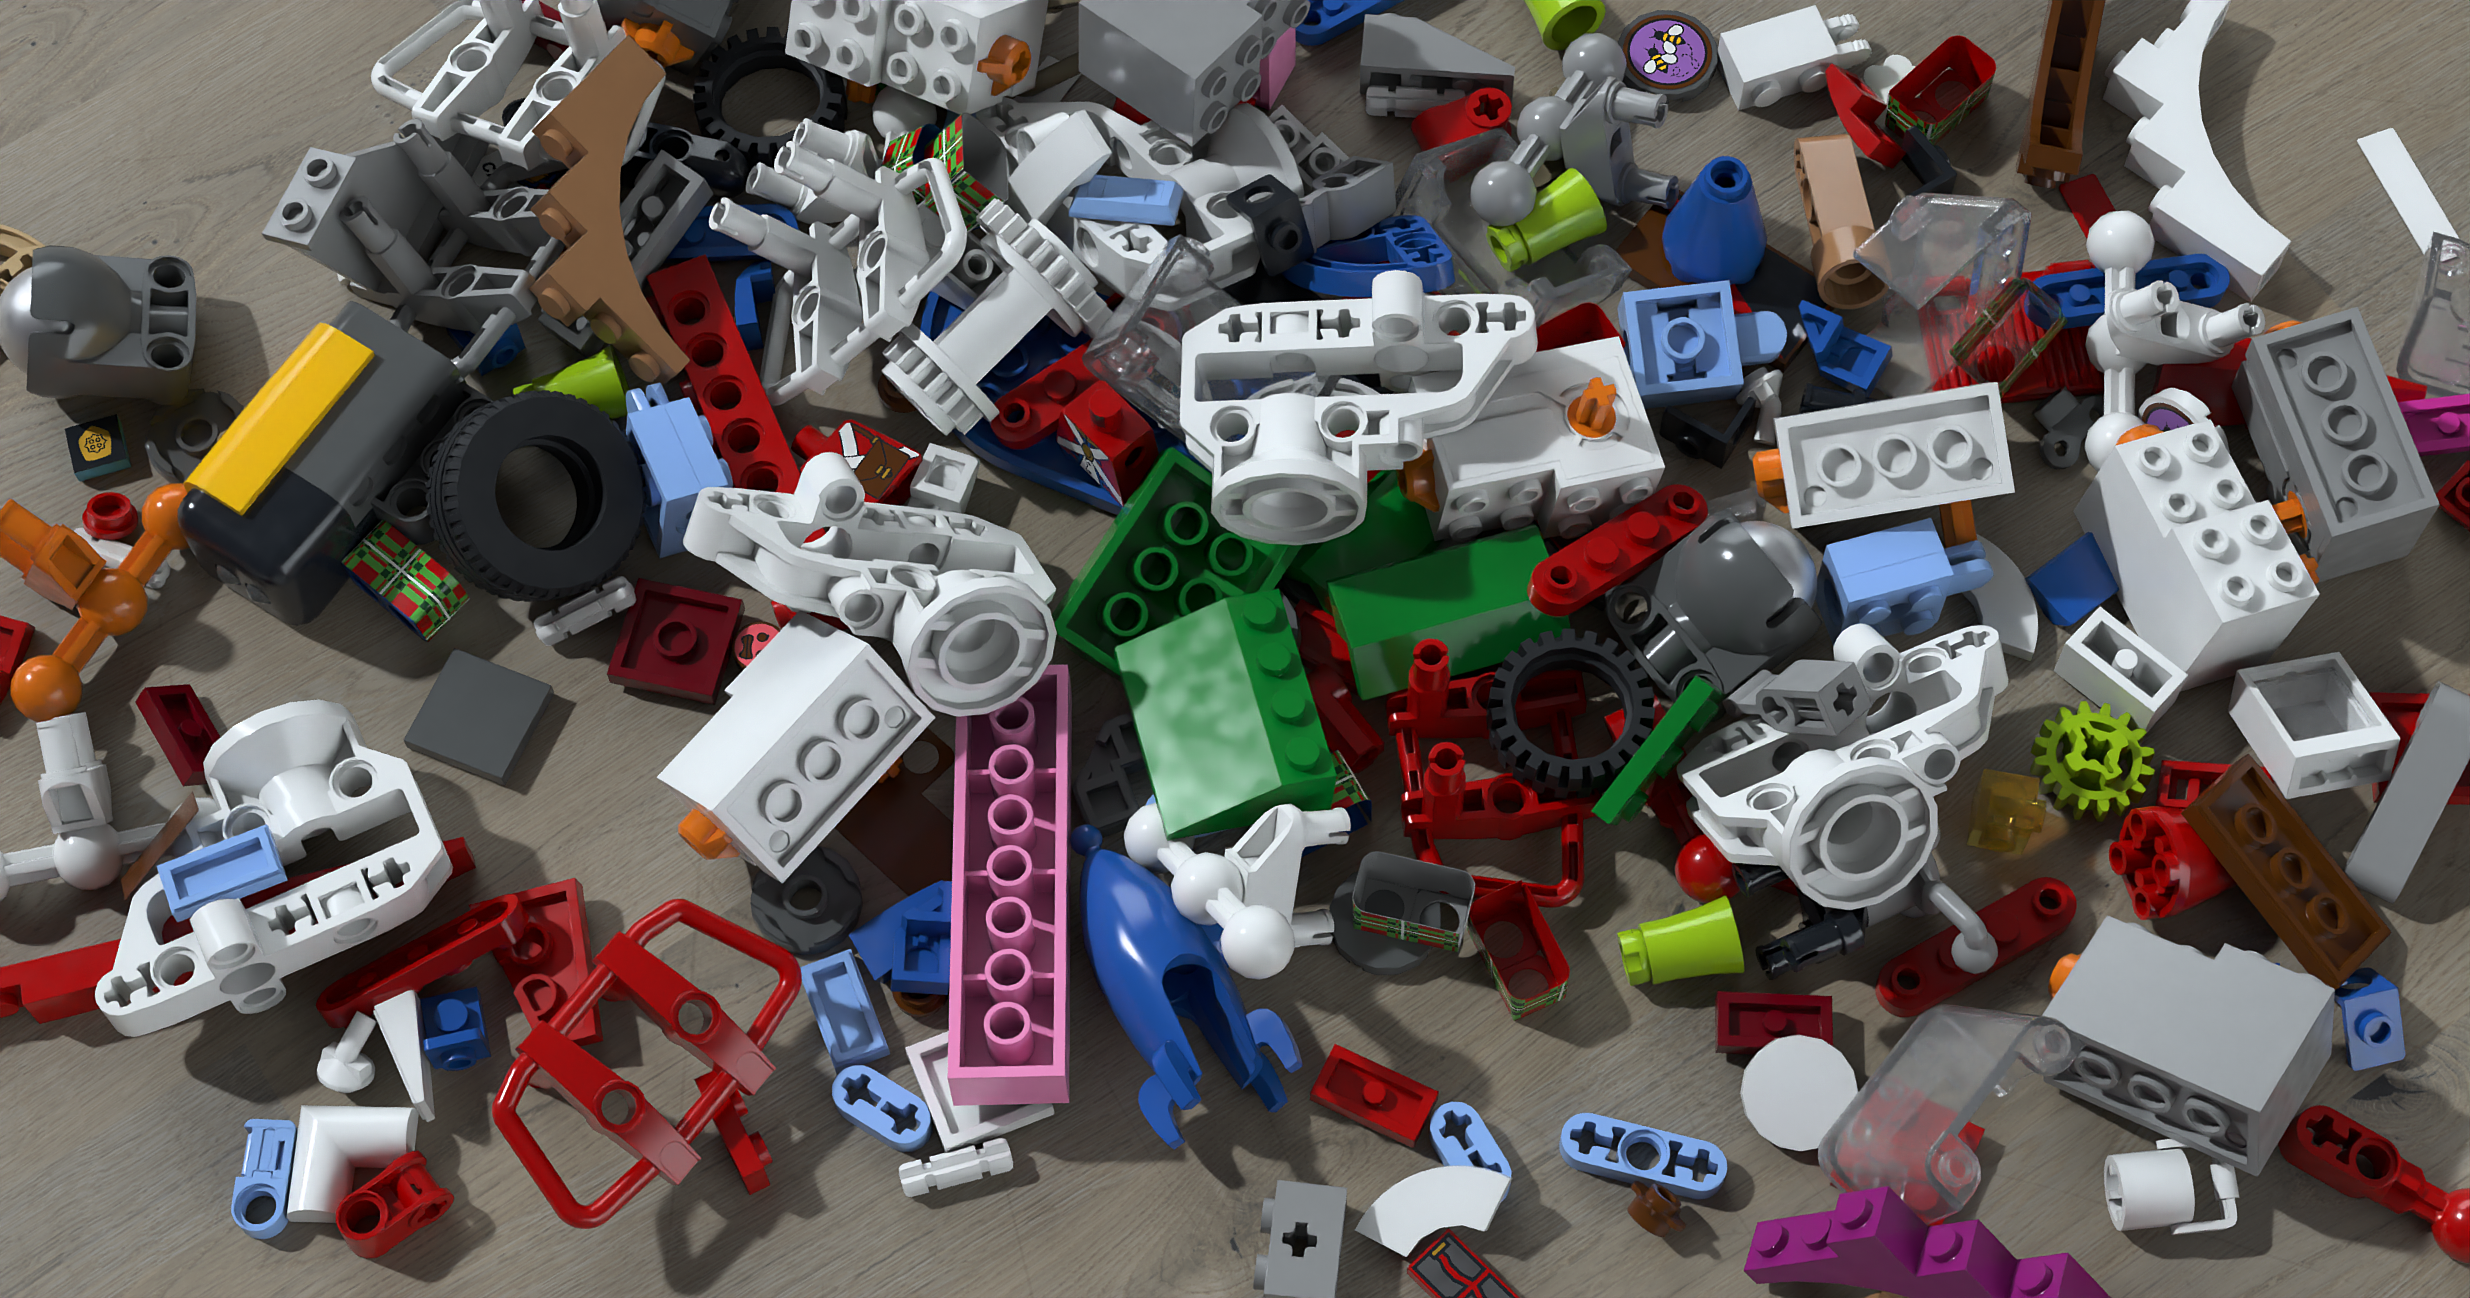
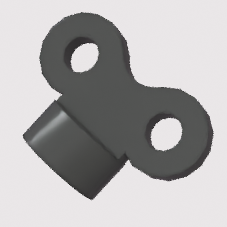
(2067, 423)

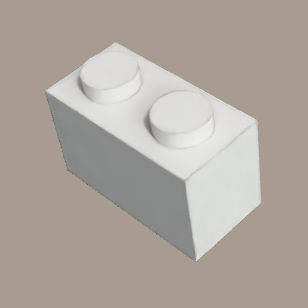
(2120, 669)

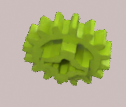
(2091, 762)

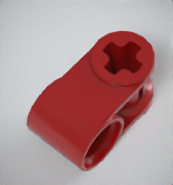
(1462, 118)
(395, 1203)

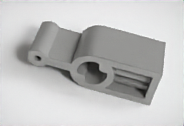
(1349, 199)
(1804, 698)

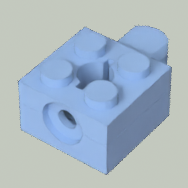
(1691, 344)
(675, 462)
(1895, 579)

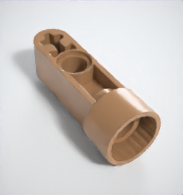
(1836, 219)

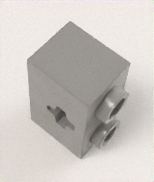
(1307, 1214)

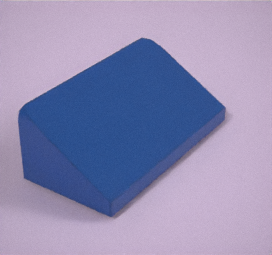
(2073, 582)

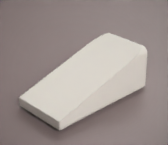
(404, 1032)

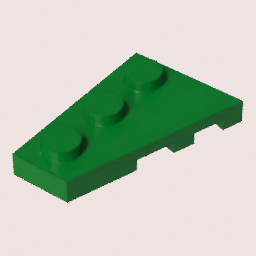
(1659, 751)

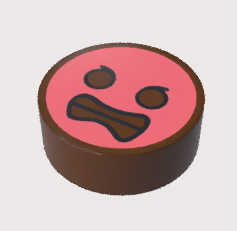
(751, 641)

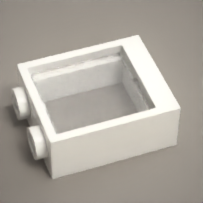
(2313, 725)

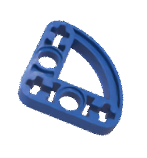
(1347, 265)

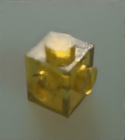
(2005, 812)

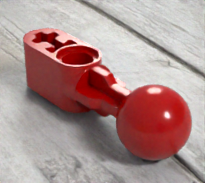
(1699, 865)
(2395, 1183)

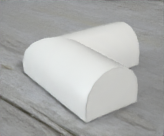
(334, 1143)

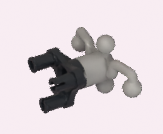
(1837, 930)

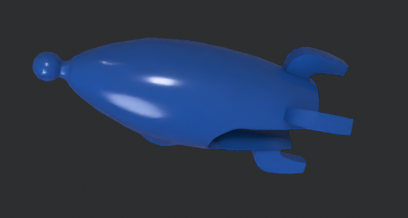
(1165, 967)

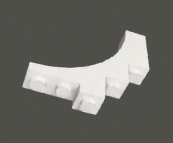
(2170, 149)

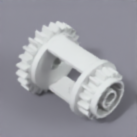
(1036, 281)

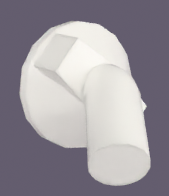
(1765, 388)
(342, 1063)

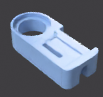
(266, 1173)

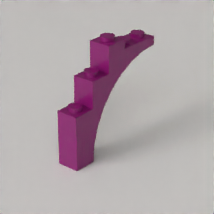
(1885, 1246)

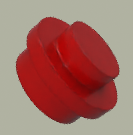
(109, 516)

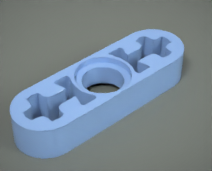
(1687, 1147)

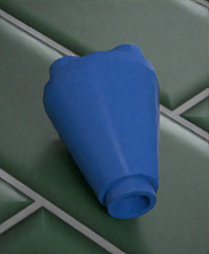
(1716, 227)

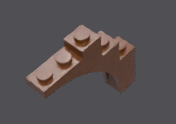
(2059, 92)

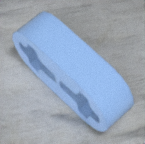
(875, 1119)
(1477, 1136)

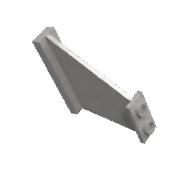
(384, 174)

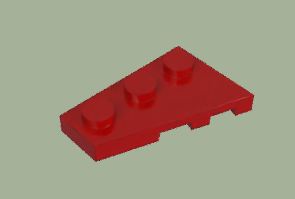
(552, 956)

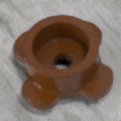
(1655, 1209)

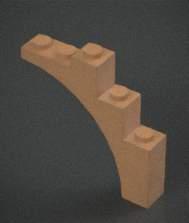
(583, 212)

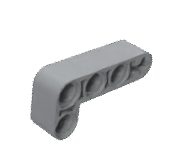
(2413, 796)

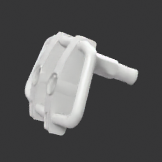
(489, 60)
(820, 273)

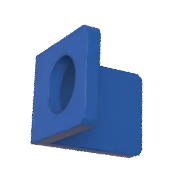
(2371, 1020)

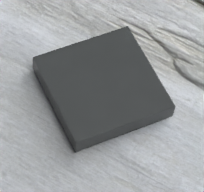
(479, 716)

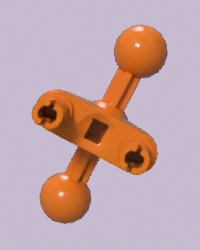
(72, 574)

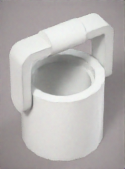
(2158, 1190)

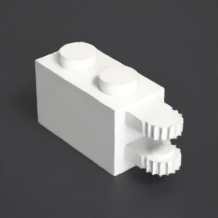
(1786, 55)

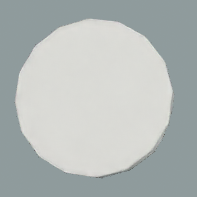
(1797, 1091)

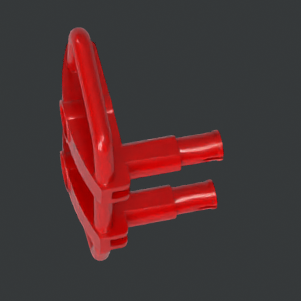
(1448, 807)
(626, 973)

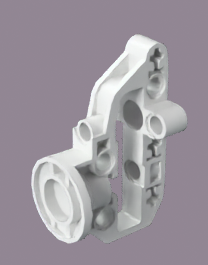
(1217, 165)
(1290, 471)
(941, 584)
(296, 776)
(1854, 808)

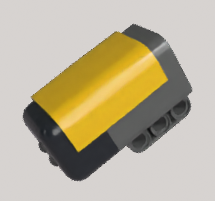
(321, 461)

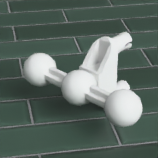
(893, 115)
(2146, 326)
(79, 807)
(1249, 887)

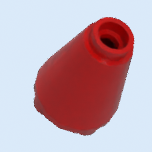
(2165, 863)

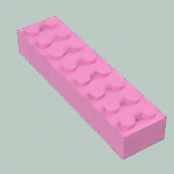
(1012, 900)

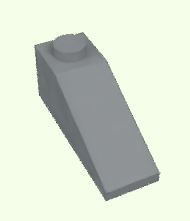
(1420, 55)

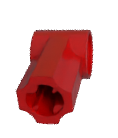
(1341, 721)

